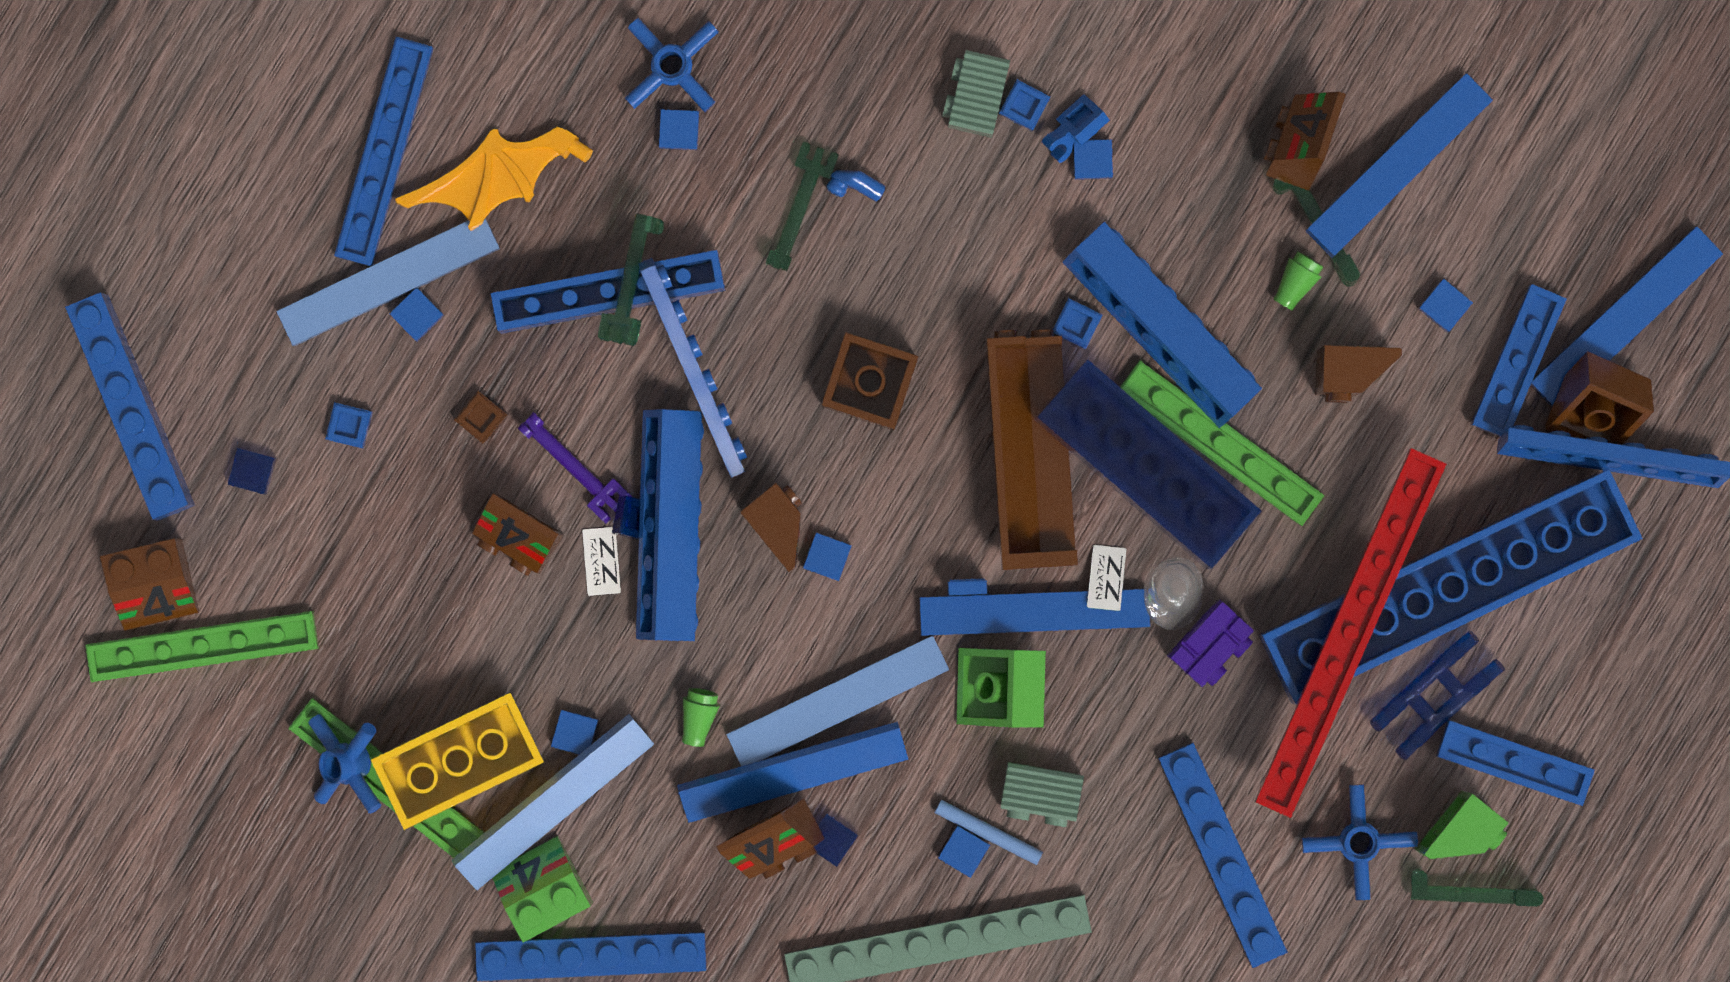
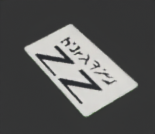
(601, 561)
(1106, 578)

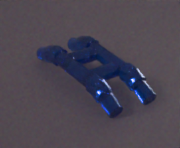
(1460, 694)

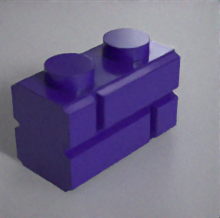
(1211, 644)

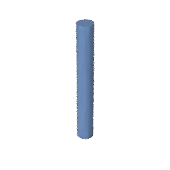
(988, 832)

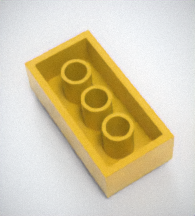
(457, 761)

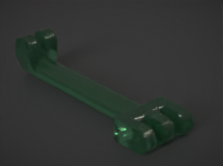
(780, 258)
(1343, 263)
(620, 327)
(1516, 896)

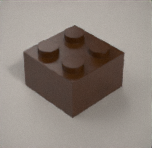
(869, 381)

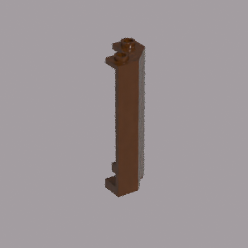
(1028, 460)

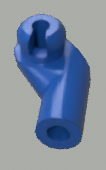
(855, 180)

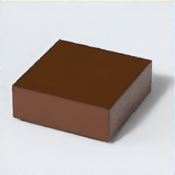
(481, 417)

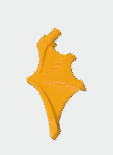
(497, 173)

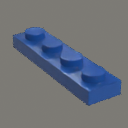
(1518, 360)
(1515, 763)

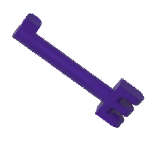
(602, 494)

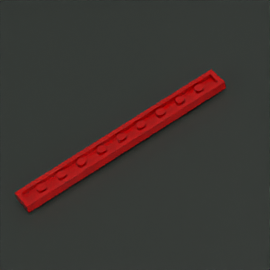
(1350, 632)

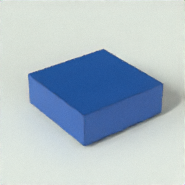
(1024, 105)
(679, 129)
(1093, 160)
(1445, 305)
(416, 314)
(1077, 323)
(349, 425)
(827, 556)
(967, 586)
(574, 732)
(963, 851)

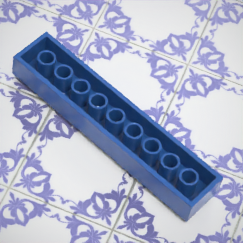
(1469, 577)

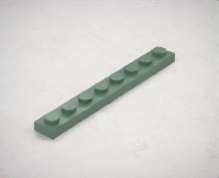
(940, 942)

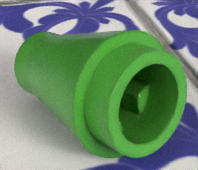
(1298, 278)
(698, 715)

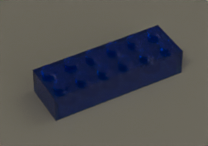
(1147, 465)

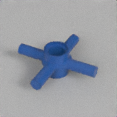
(662, 51)
(345, 763)
(1376, 842)

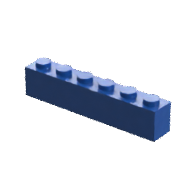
(599, 293)
(1162, 324)
(130, 406)
(669, 525)

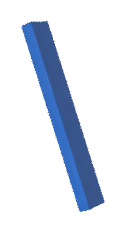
(384, 151)
(1399, 165)
(1633, 309)
(1027, 613)
(792, 772)

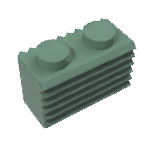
(978, 93)
(1042, 793)

